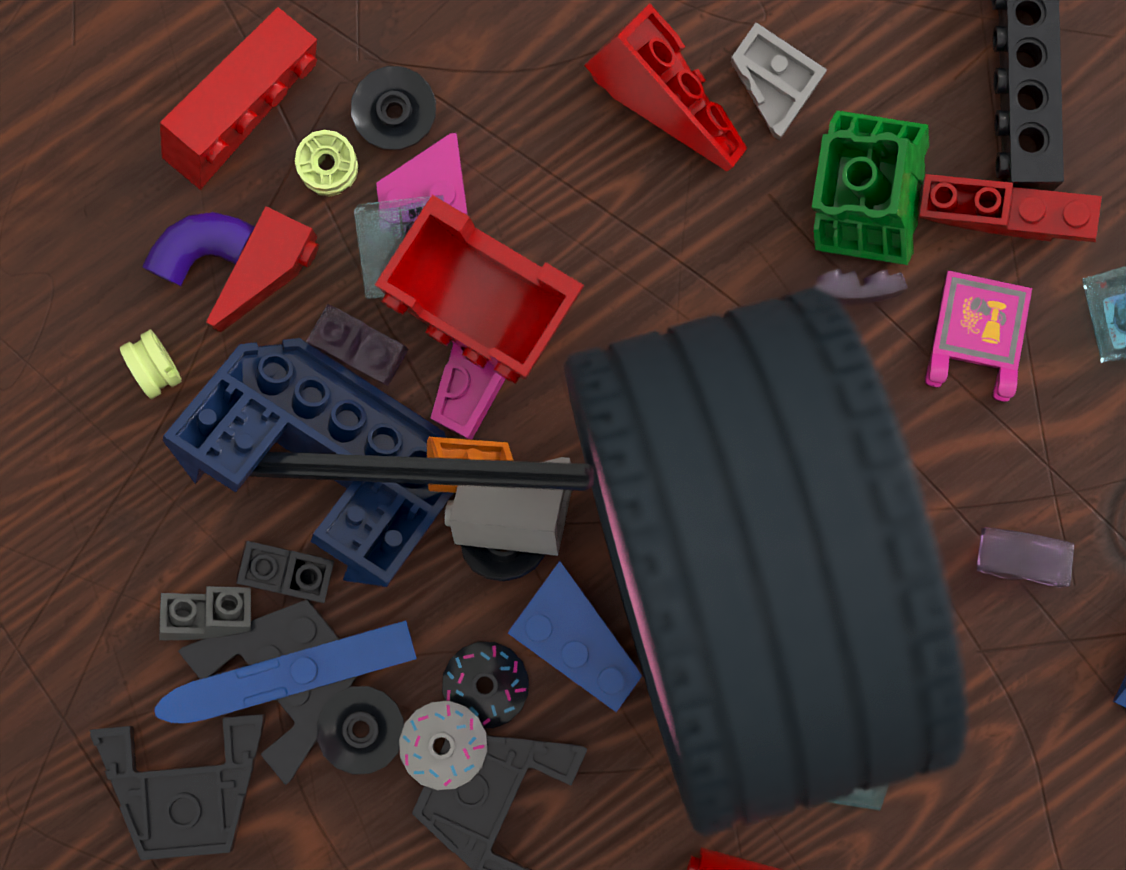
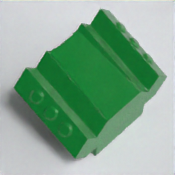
(869, 187)

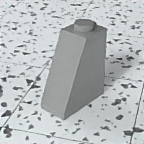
(509, 517)

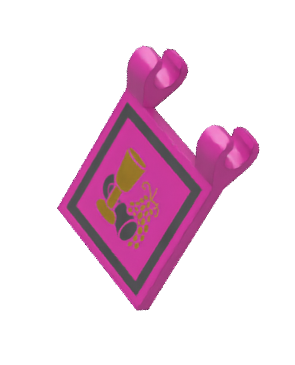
(980, 325)

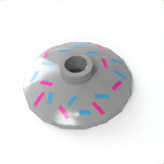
(466, 741)

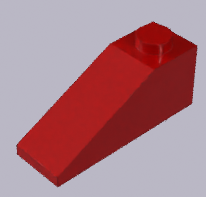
(267, 263)

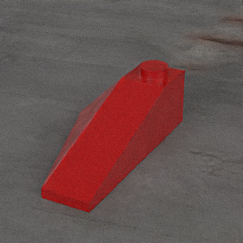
(651, 77)

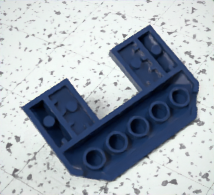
(319, 407)

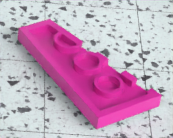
(465, 394)

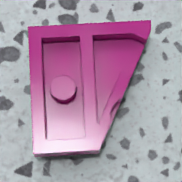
(429, 173)

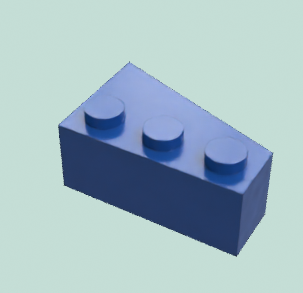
(575, 640)

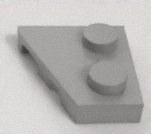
(775, 77)

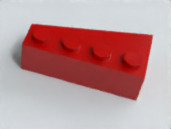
(236, 97)

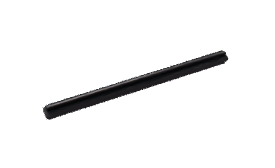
(426, 471)

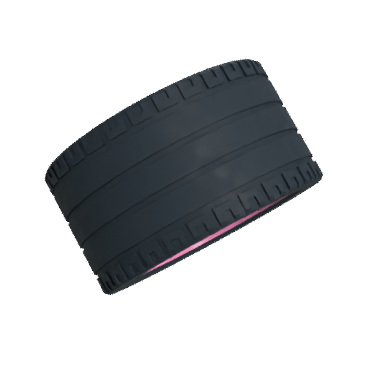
(771, 558)

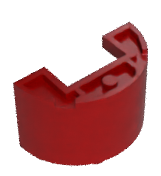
(476, 291)

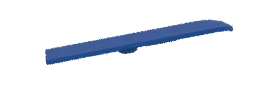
(288, 675)

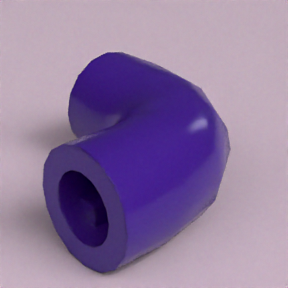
(193, 238)

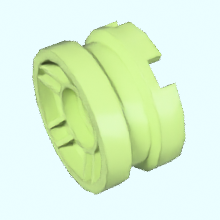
(313, 152)
(150, 364)

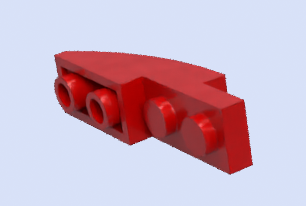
(1010, 210)

